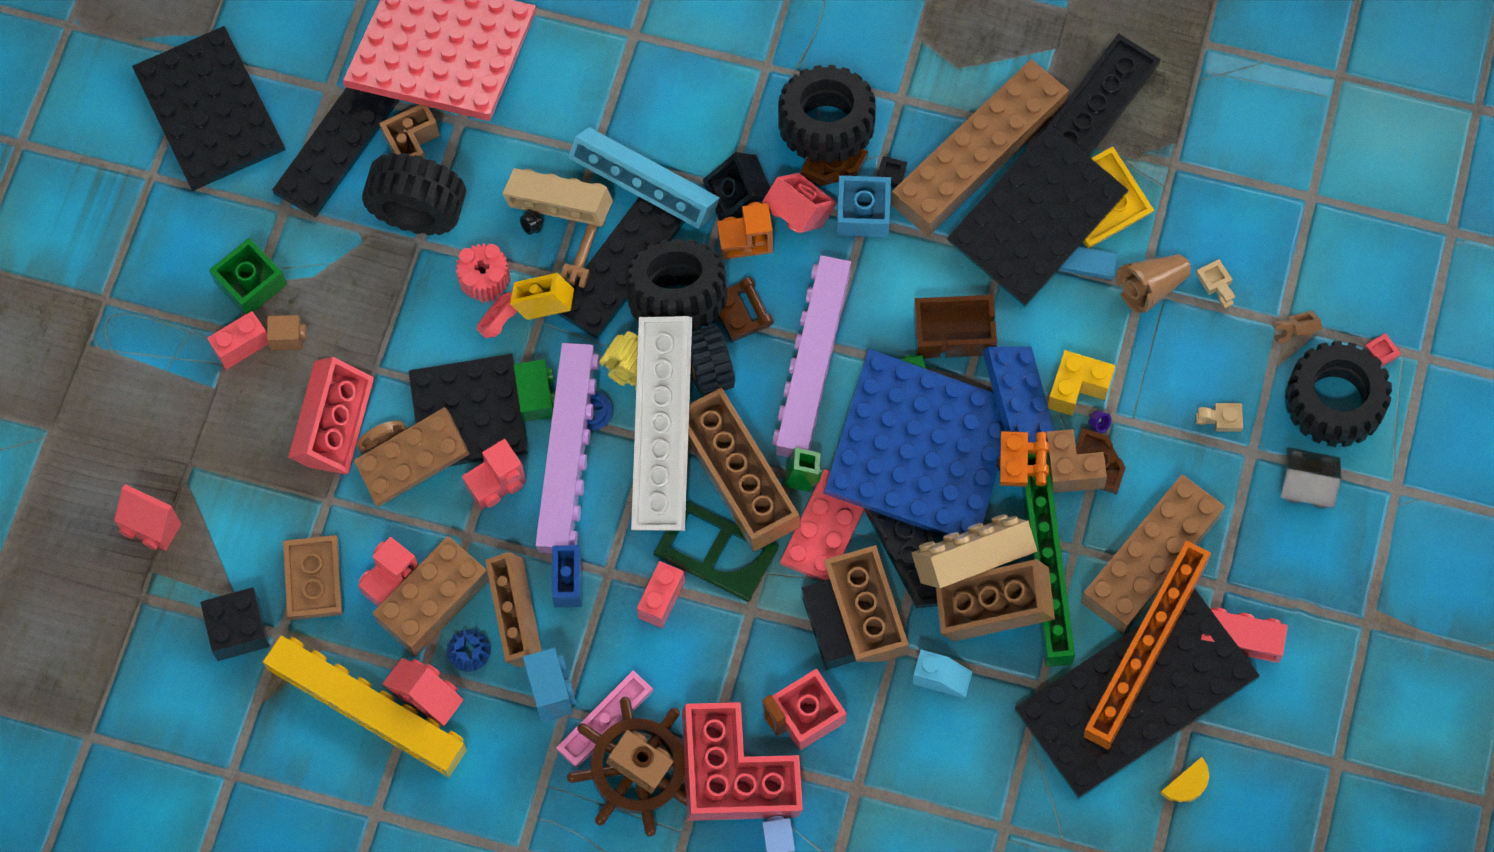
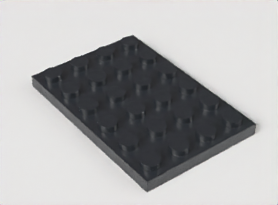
(208, 108)
(1037, 215)

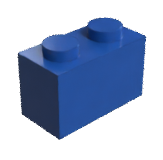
(567, 576)

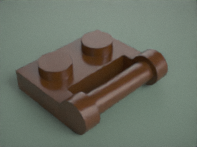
(734, 315)

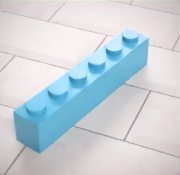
(643, 177)

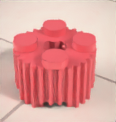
(482, 260)

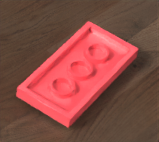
(823, 533)

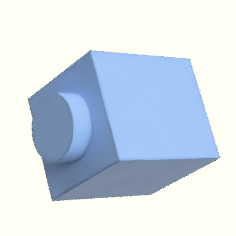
(778, 835)

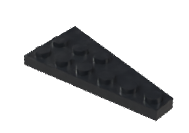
(899, 542)

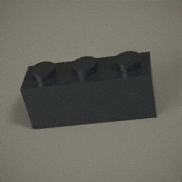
(827, 624)

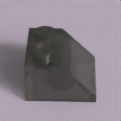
(1311, 478)

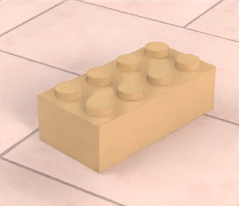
(973, 551)

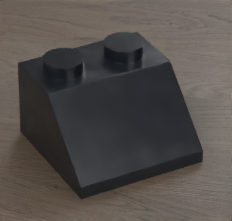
(737, 183)

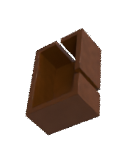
(954, 325)

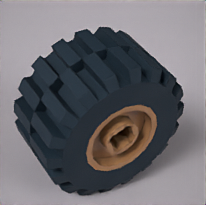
(710, 361)

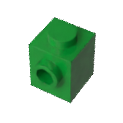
(803, 469)

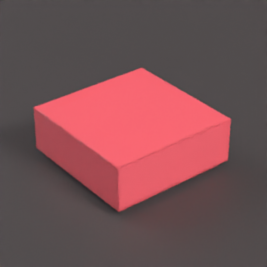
(1383, 349)

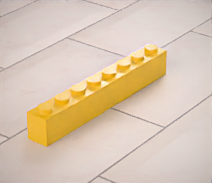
(365, 706)

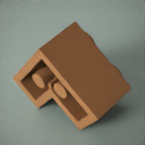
(410, 130)
(1073, 470)

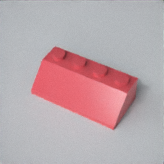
(331, 416)

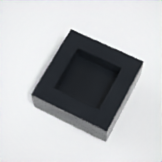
(892, 168)

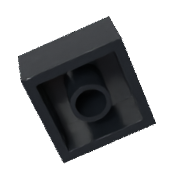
(235, 624)

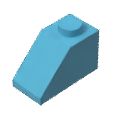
(941, 674)

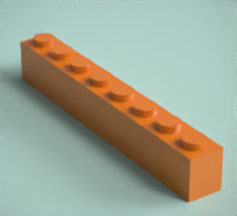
(1147, 645)

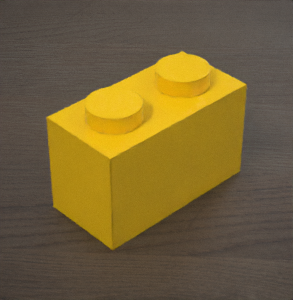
(542, 296)

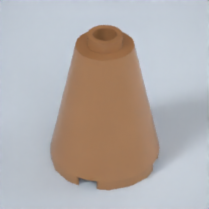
(1151, 280)

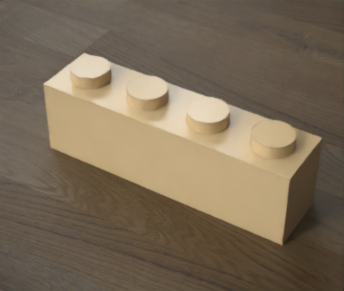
(558, 196)

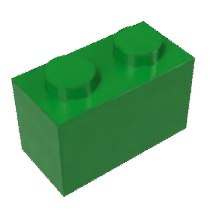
(534, 390)

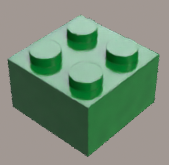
(248, 277)

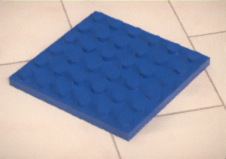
(917, 447)

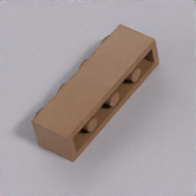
(513, 607)

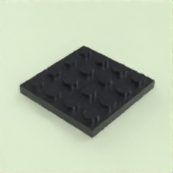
(479, 399)

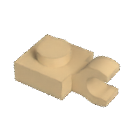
(1217, 279)
(1225, 416)

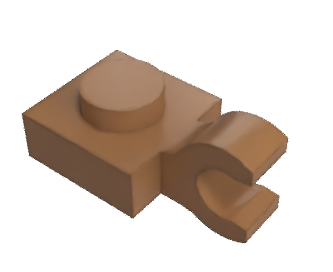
(1300, 324)

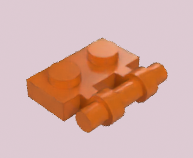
(1014, 458)

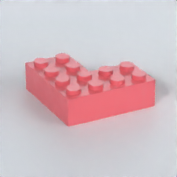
(723, 781)

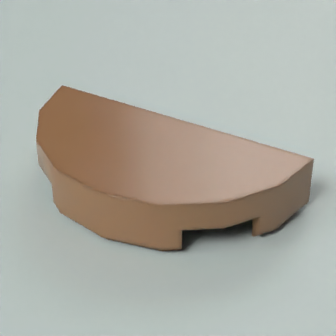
(379, 435)

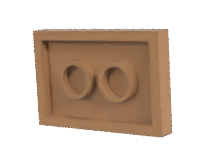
(312, 577)

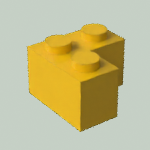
(1076, 376)

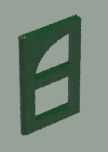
(740, 582)

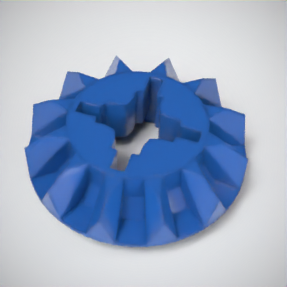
(604, 414)
(479, 655)

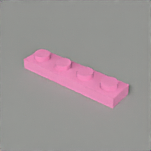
(577, 747)

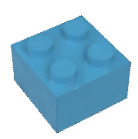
(864, 206)
(547, 678)

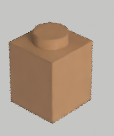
(286, 332)

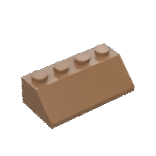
(867, 605)

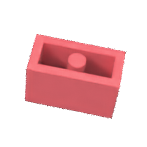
(238, 340)
(660, 594)

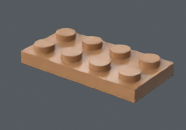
(411, 457)

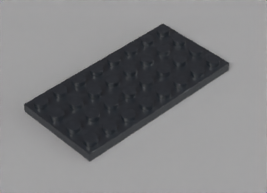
(1181, 688)

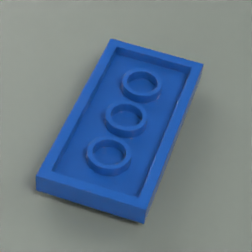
(1018, 390)

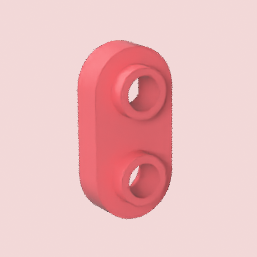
(496, 316)

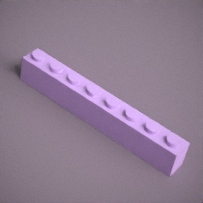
(813, 356)
(567, 446)

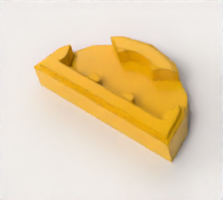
(1189, 784)

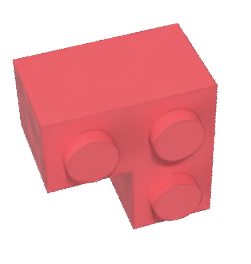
(495, 477)
(392, 567)
(424, 689)

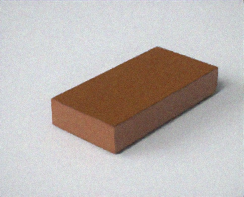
(774, 715)

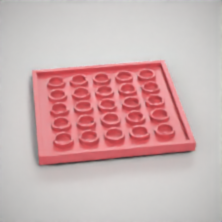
(441, 52)

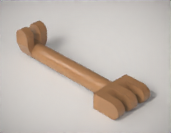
(577, 270)

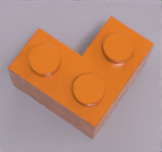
(746, 235)

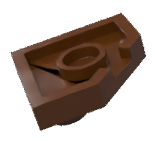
(829, 173)
(1096, 442)

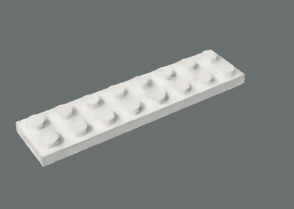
(661, 423)

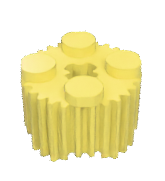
(622, 359)

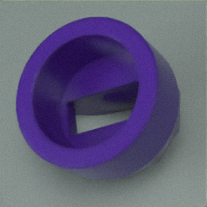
(1098, 426)

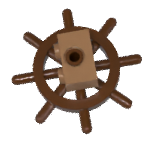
(638, 762)

